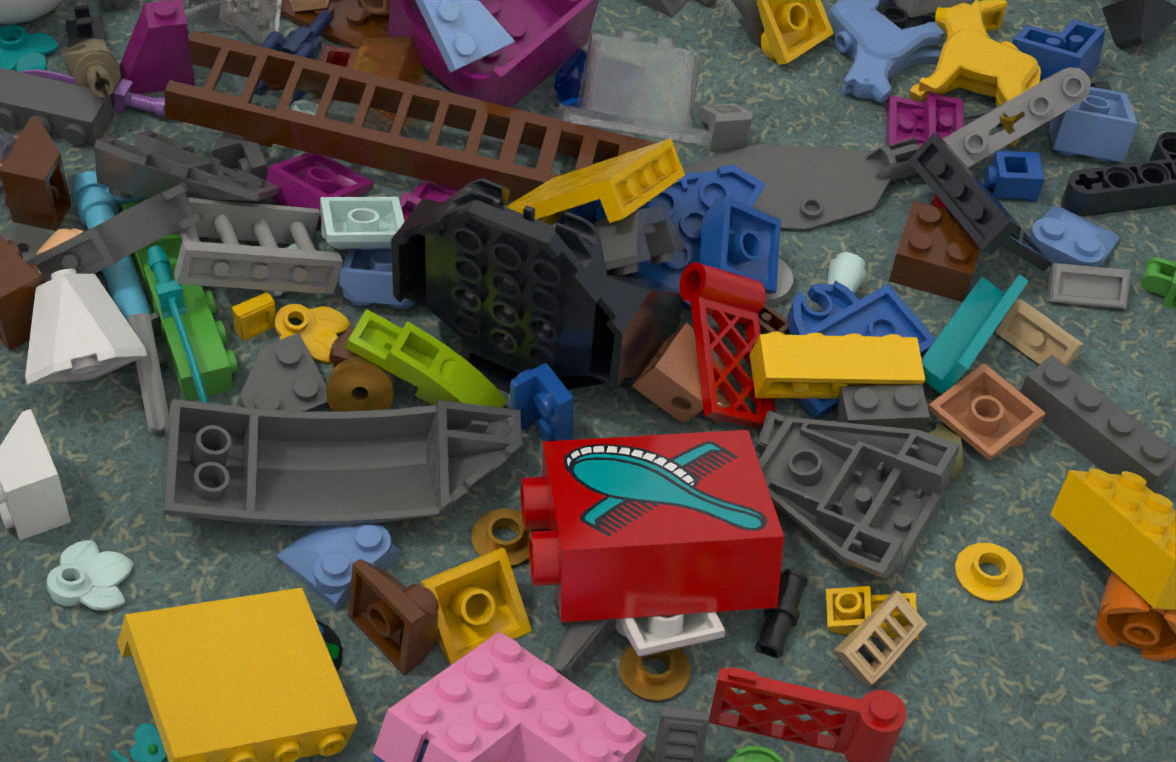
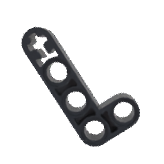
(1125, 185)

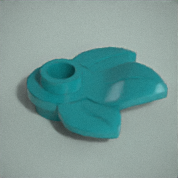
(23, 50)

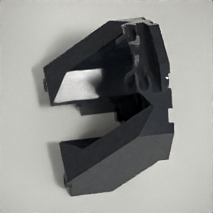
(529, 290)

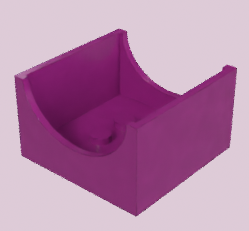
(543, 35)

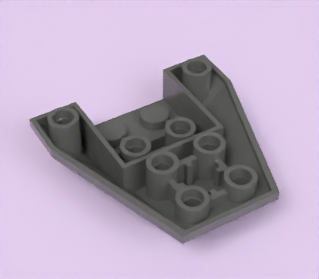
(638, 238)

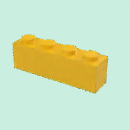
(823, 364)

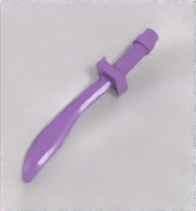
(121, 95)

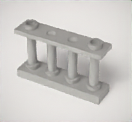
(255, 266)

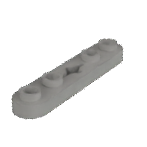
(1037, 106)

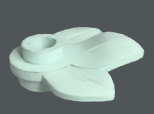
(92, 575)

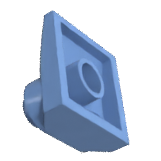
(1072, 239)
(368, 278)
(326, 557)

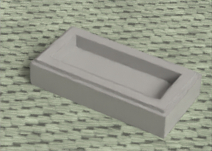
(1088, 285)

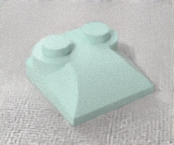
(360, 221)

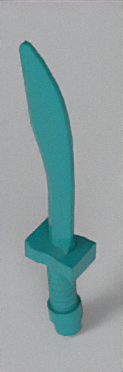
(173, 304)

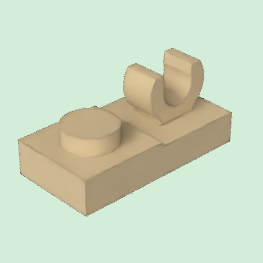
(1037, 334)

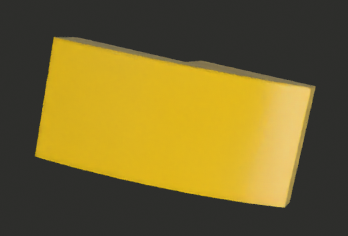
(852, 605)

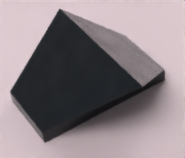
(1137, 20)

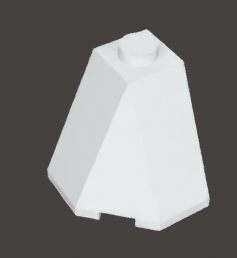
(77, 331)

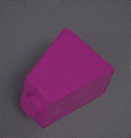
(158, 49)

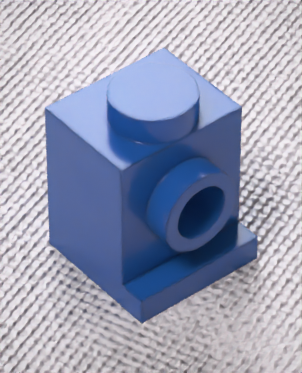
(1015, 175)

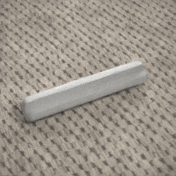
(150, 375)

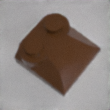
(393, 616)

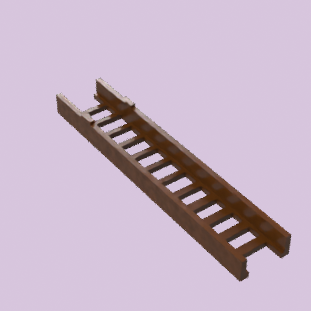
(373, 147)

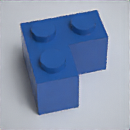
(1074, 47)

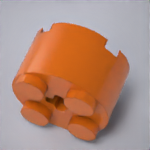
(1133, 621)

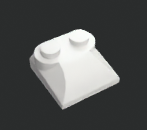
(670, 632)

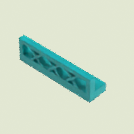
(968, 332)

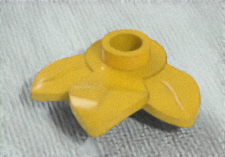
(317, 330)

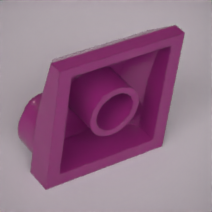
(314, 176)

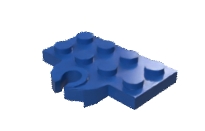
(845, 314)

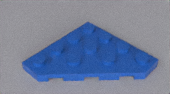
(686, 205)

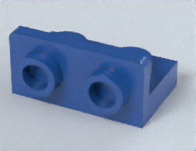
(544, 403)

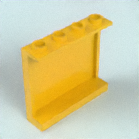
(619, 183)
(239, 679)

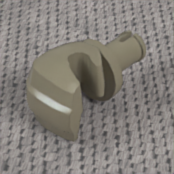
(93, 66)

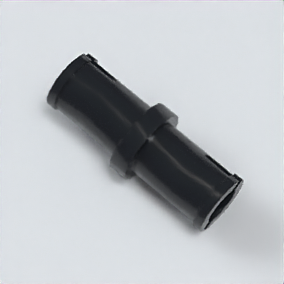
(786, 615)

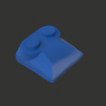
(741, 241)

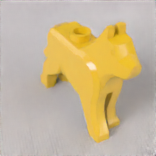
(977, 62)

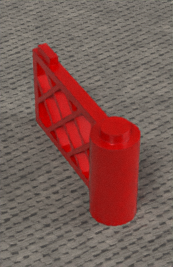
(728, 300)
(862, 730)

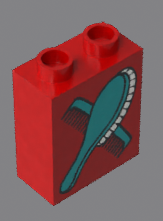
(653, 526)

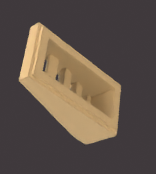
(848, 651)

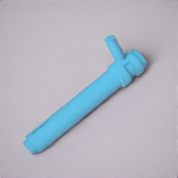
(94, 207)

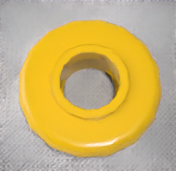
(984, 585)

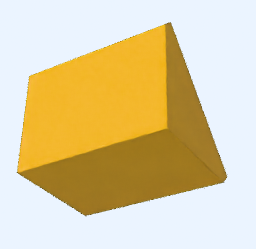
(476, 604)

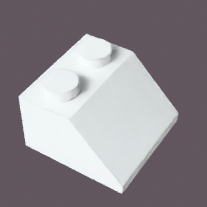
(29, 481)

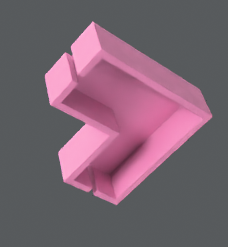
(505, 708)

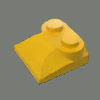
(792, 27)

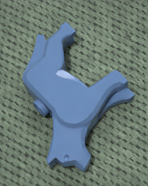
(879, 46)

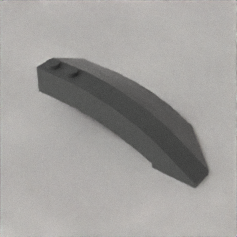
(329, 464)

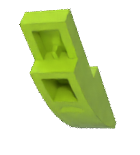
(422, 362)

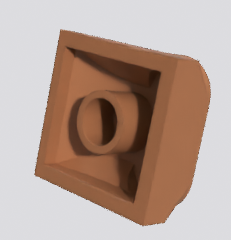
(987, 412)

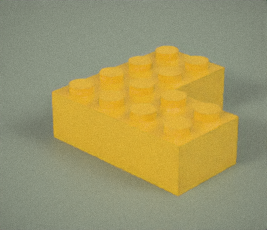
(1124, 528)

